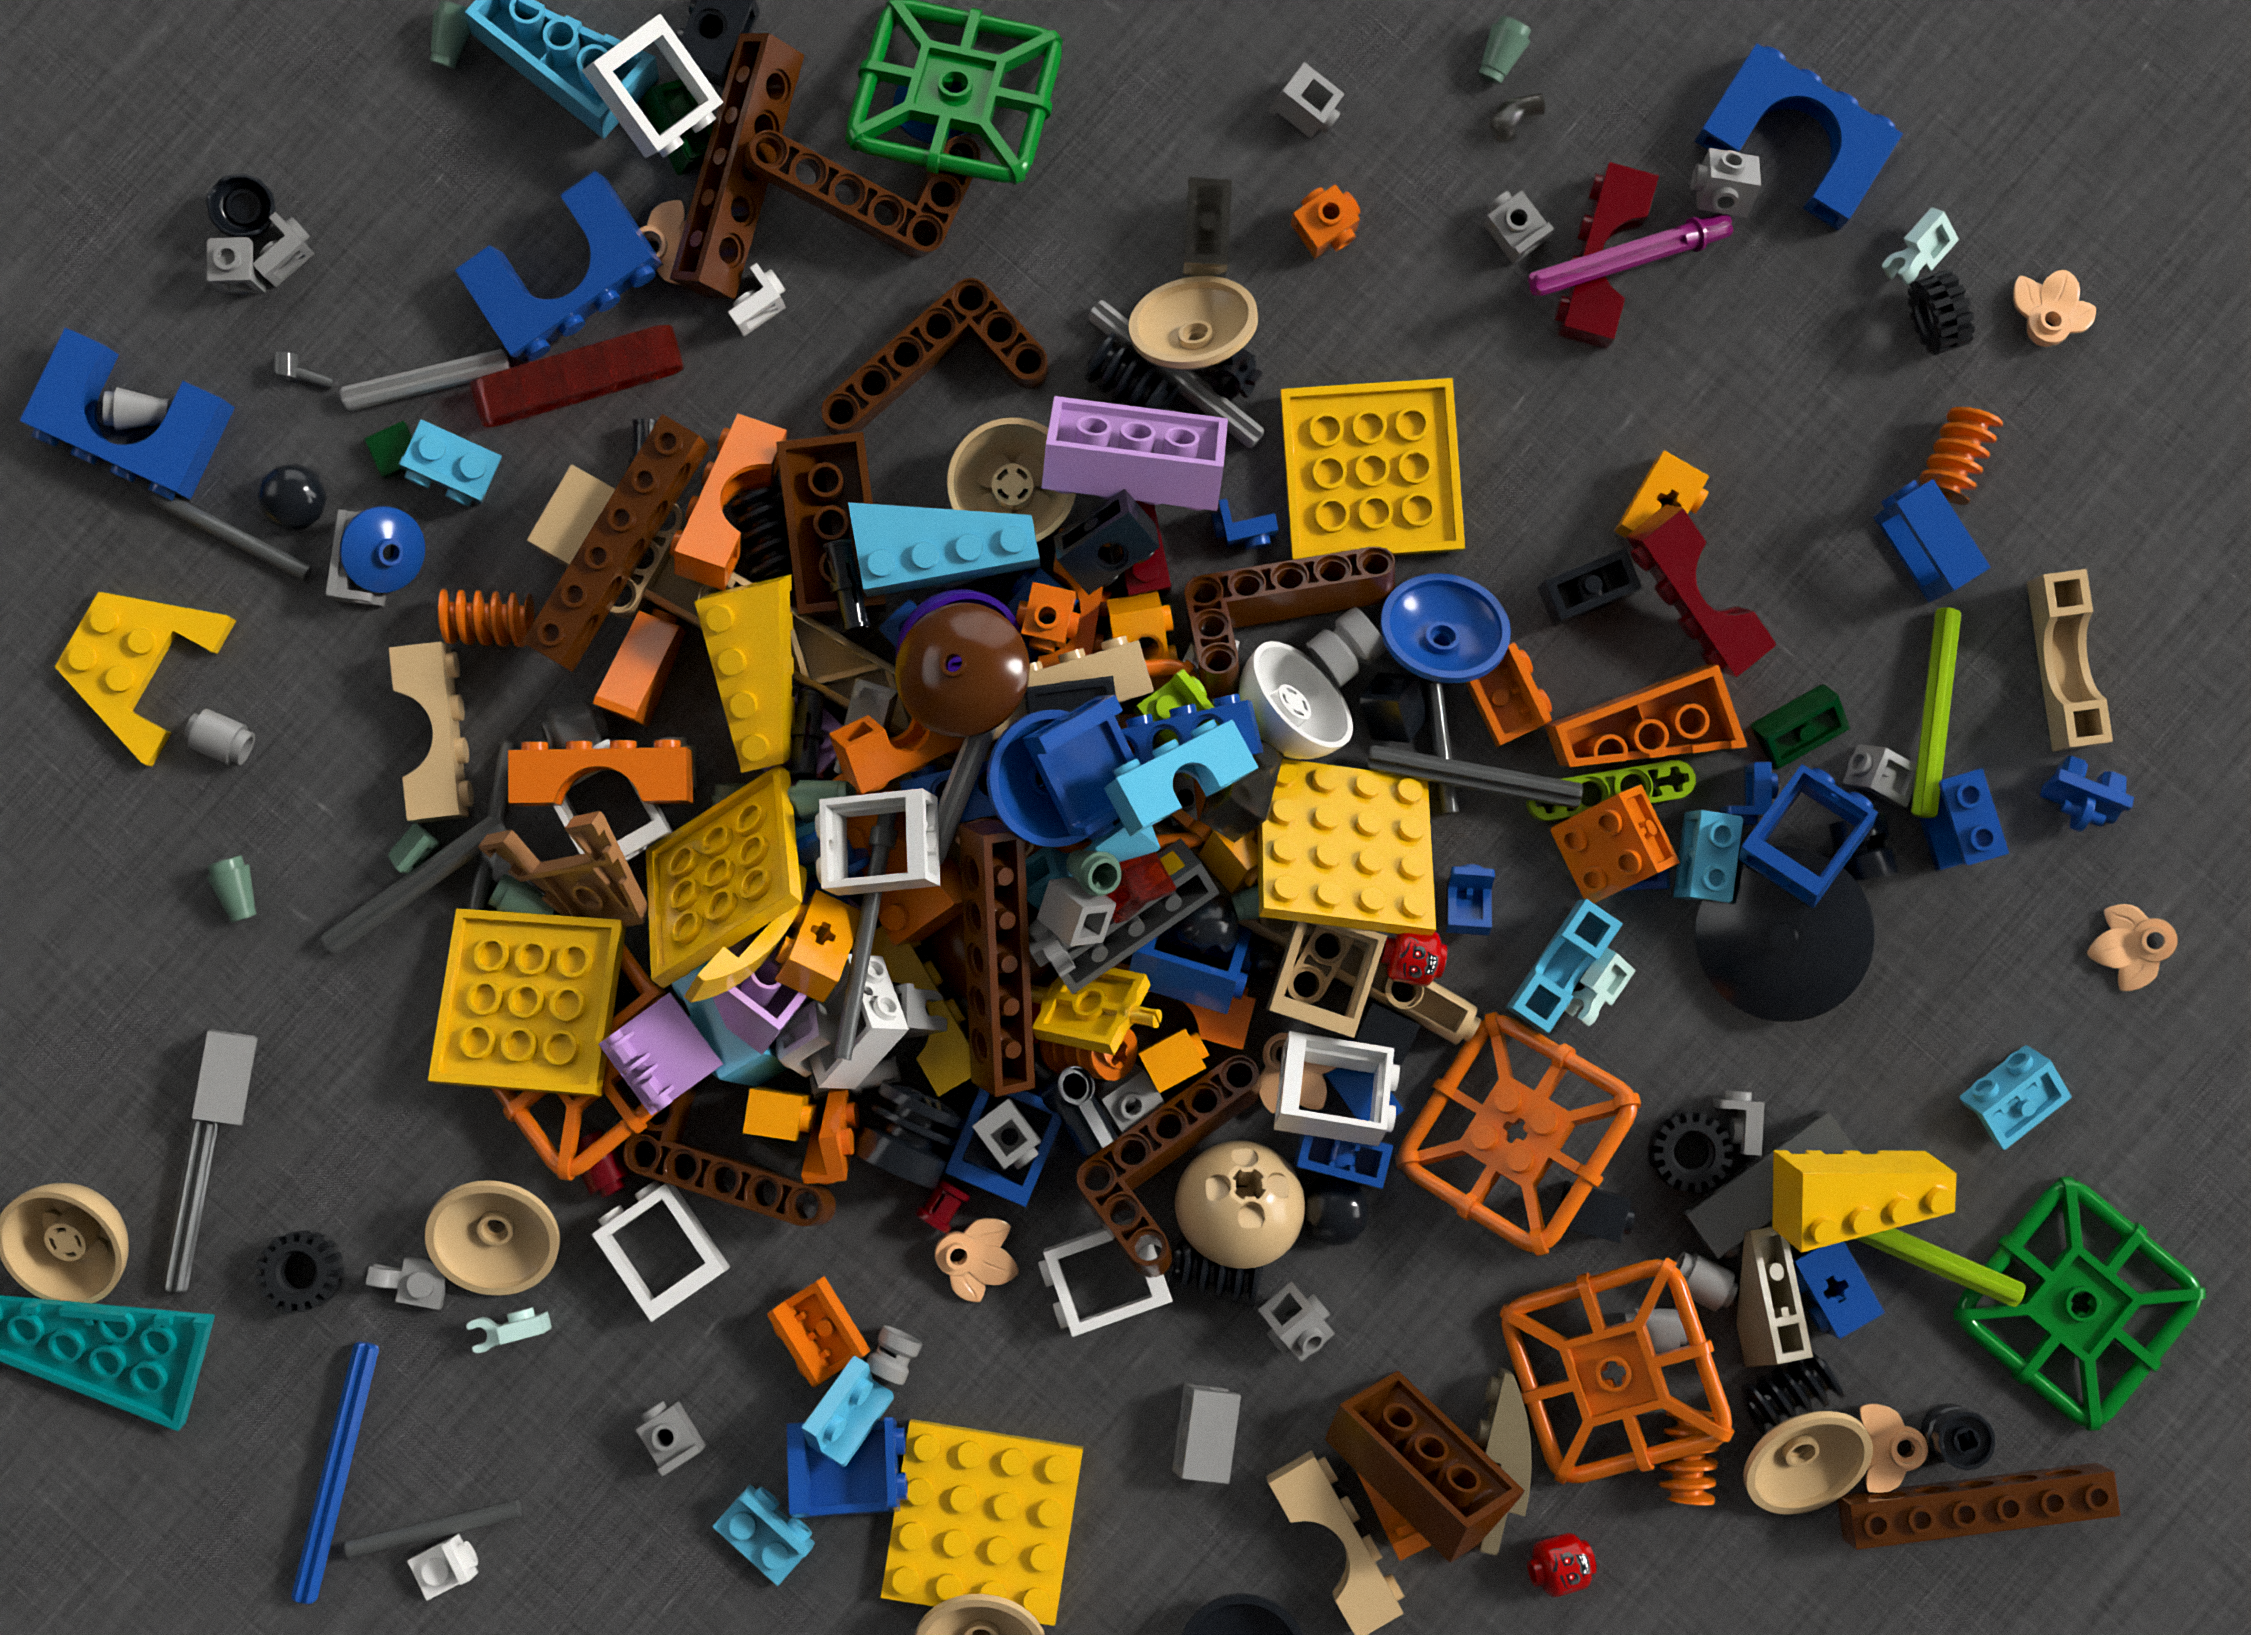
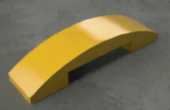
(727, 970)

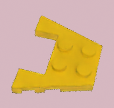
(120, 651)

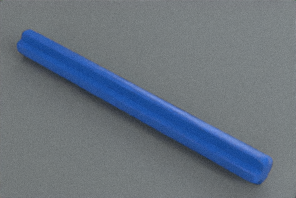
(335, 1472)

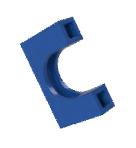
(1856, 137)
(618, 261)
(66, 408)

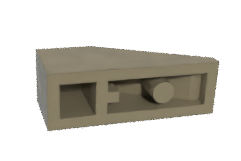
(1770, 1303)

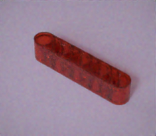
(577, 376)

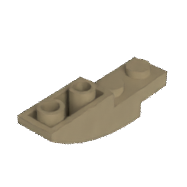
(1507, 1442)

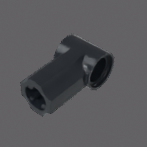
(1082, 1113)

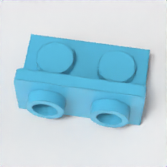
(450, 463)
(1708, 856)
(2016, 1095)
(847, 1413)
(765, 1533)

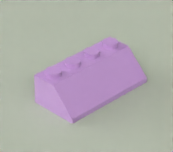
(1134, 448)
(760, 1005)

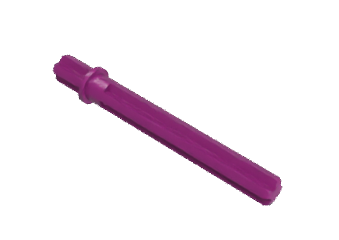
(1691, 236)

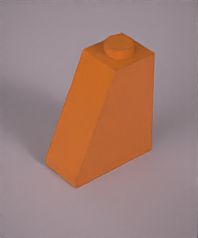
(641, 667)

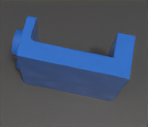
(1078, 761)
(1966, 823)
(862, 1487)

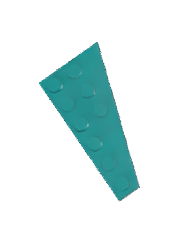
(109, 1352)

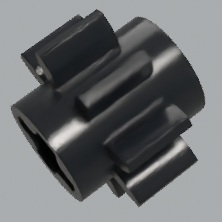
(1234, 375)

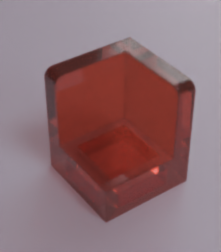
(1141, 881)

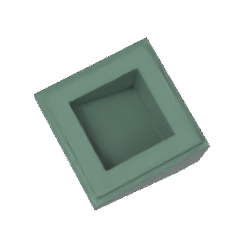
(413, 849)

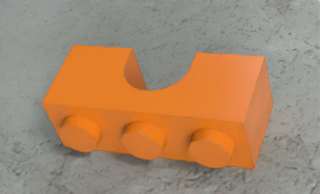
(873, 759)

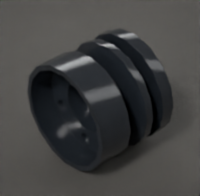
(909, 1135)

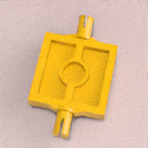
(1096, 1014)

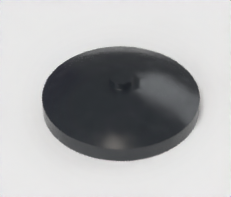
(1779, 953)

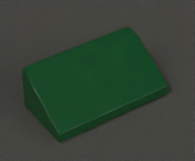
(667, 105)
(1801, 726)

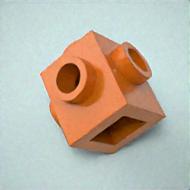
(1326, 220)
(1046, 601)

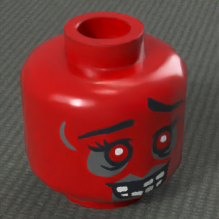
(1414, 958)
(1562, 1565)

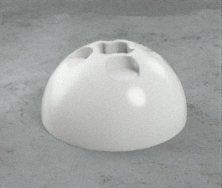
(1295, 702)

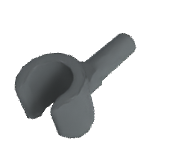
(286, 367)

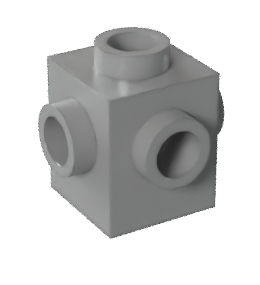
(1727, 182)
(1128, 1099)
(1296, 1322)

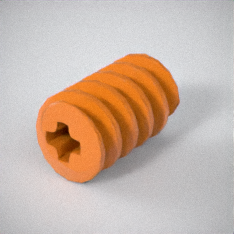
(1957, 451)
(484, 620)
(1098, 1064)
(1689, 1471)

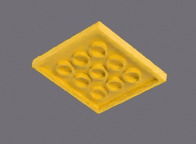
(1372, 468)
(1347, 850)
(722, 876)
(527, 1002)
(982, 1518)

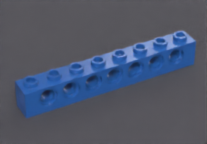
(1140, 732)

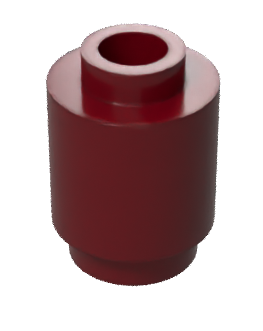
(605, 1175)

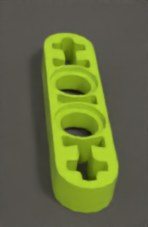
(1610, 782)

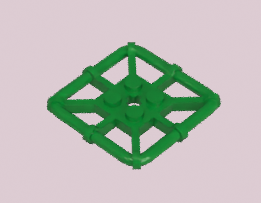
(965, 111)
(2109, 1300)

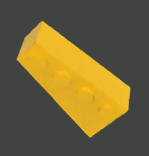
(753, 667)
(1855, 1194)

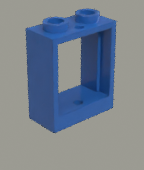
(1930, 539)
(1784, 870)
(1192, 980)
(992, 1180)

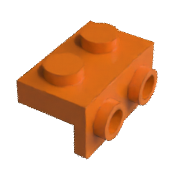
(1510, 698)
(832, 1141)
(817, 1331)

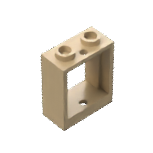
(1317, 1016)

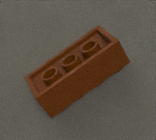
(817, 484)
(1423, 1465)

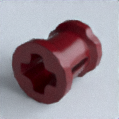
(942, 1205)

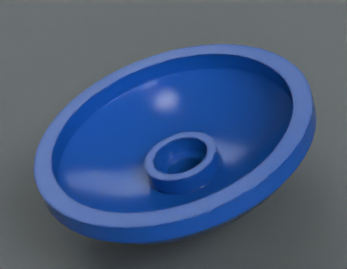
(1447, 613)
(1013, 787)

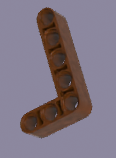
(866, 193)
(933, 350)
(1272, 594)
(1160, 1153)
(712, 1166)

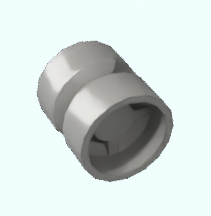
(1347, 646)

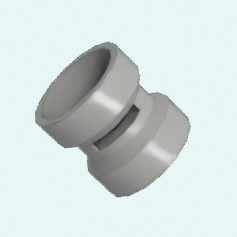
(893, 1354)

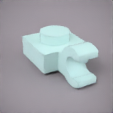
(1926, 247)
(1602, 984)
(520, 1325)

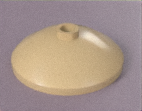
(1193, 322)
(490, 1254)
(1807, 1462)
(979, 1616)

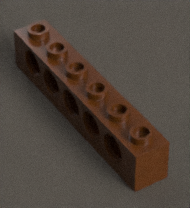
(727, 192)
(616, 543)
(997, 957)
(1979, 1505)

